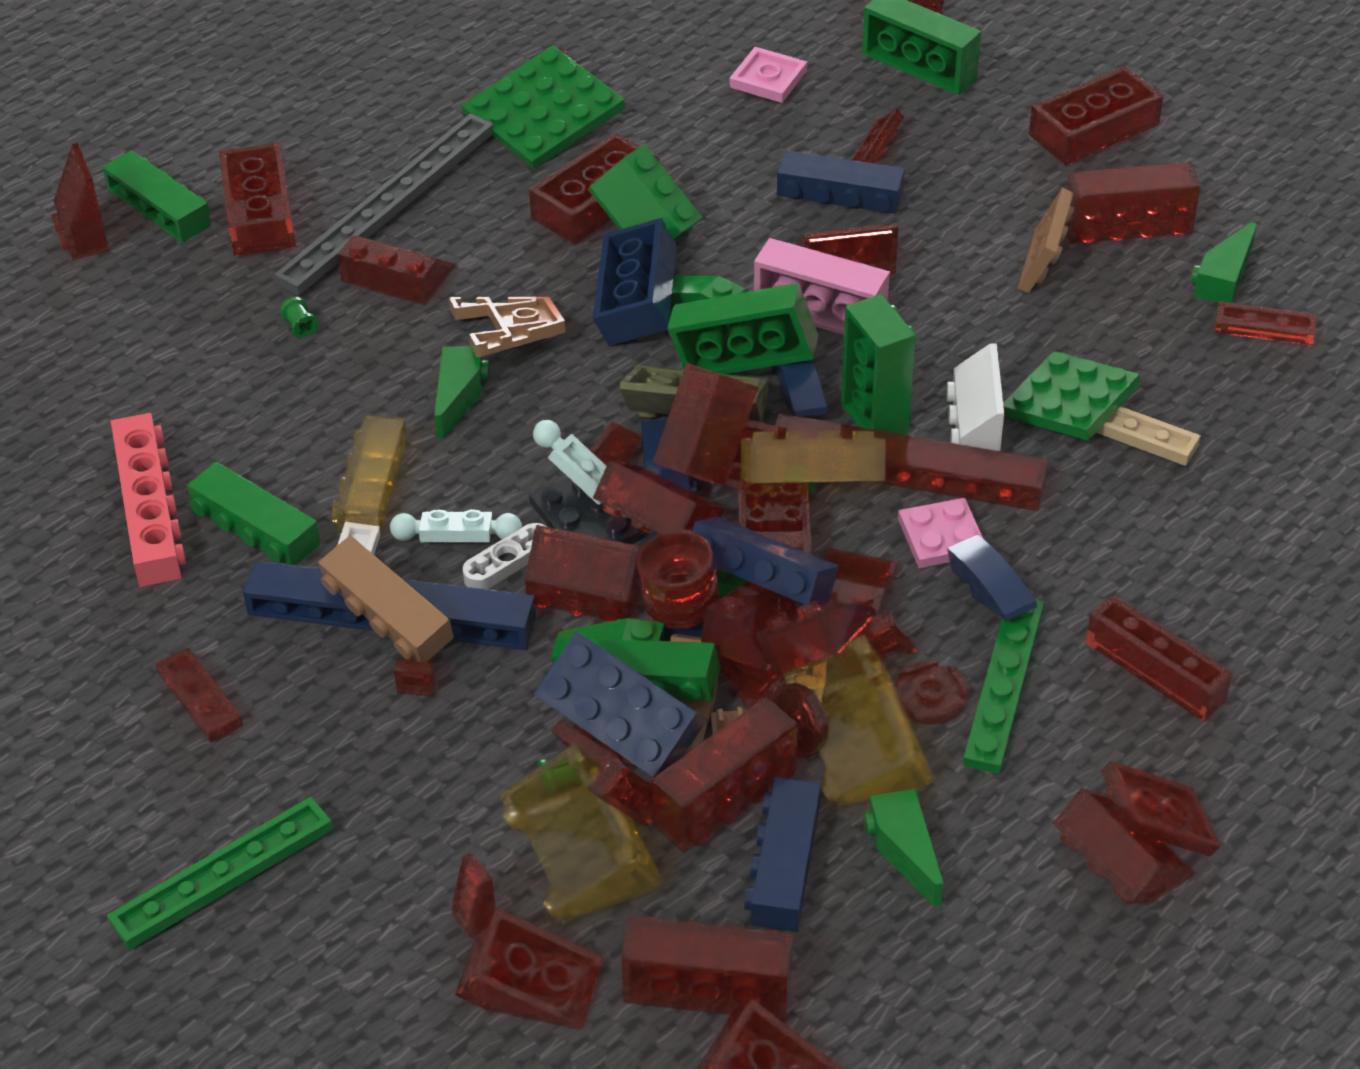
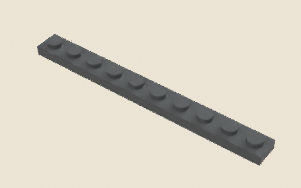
(384, 203)

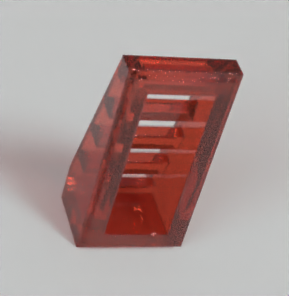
(472, 895)

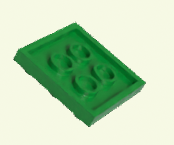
(1071, 395)

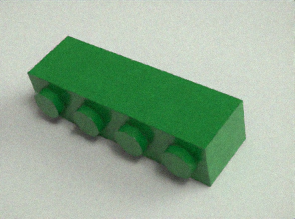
(157, 196)
(253, 515)
(680, 668)

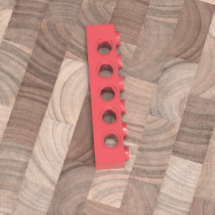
(146, 499)

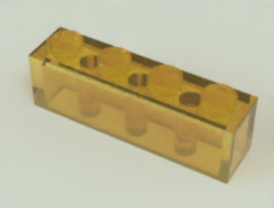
(812, 459)
(371, 472)

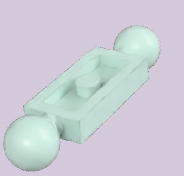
(571, 457)
(454, 526)

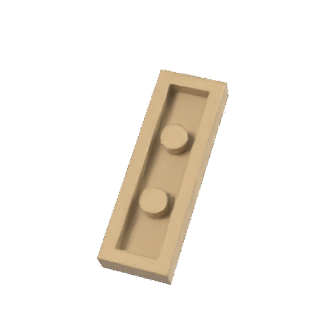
(1151, 435)

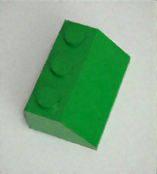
(642, 192)

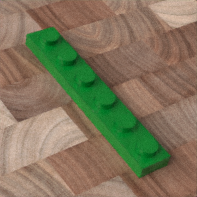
(1002, 691)
(219, 873)

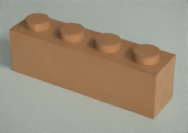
(385, 601)

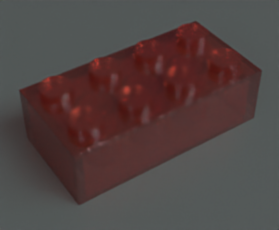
(1095, 115)
(563, 198)
(256, 199)
(1132, 202)
(724, 775)
(705, 966)

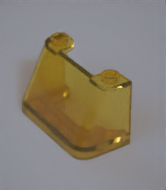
(870, 734)
(582, 842)

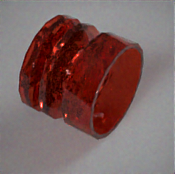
(677, 578)

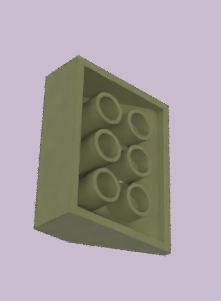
(654, 389)

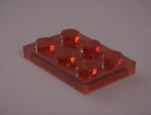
(1159, 809)

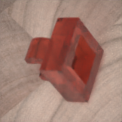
(415, 677)

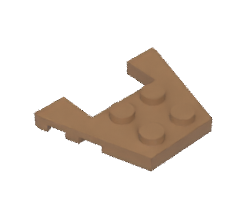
(516, 322)

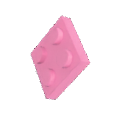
(768, 74)
(935, 528)

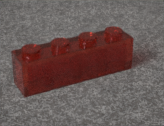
(1158, 658)

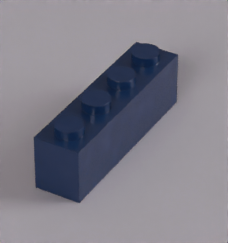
(840, 182)
(768, 561)
(785, 854)

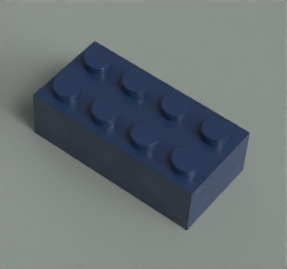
(635, 282)
(619, 706)

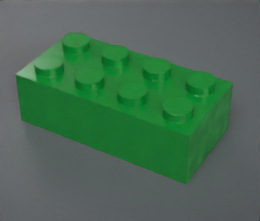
(922, 43)
(745, 330)
(877, 366)

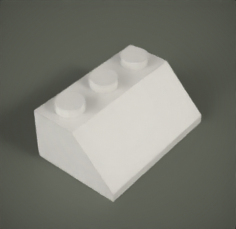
(977, 401)

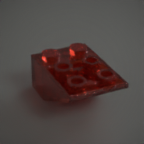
(777, 511)

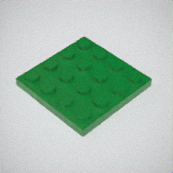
(545, 106)

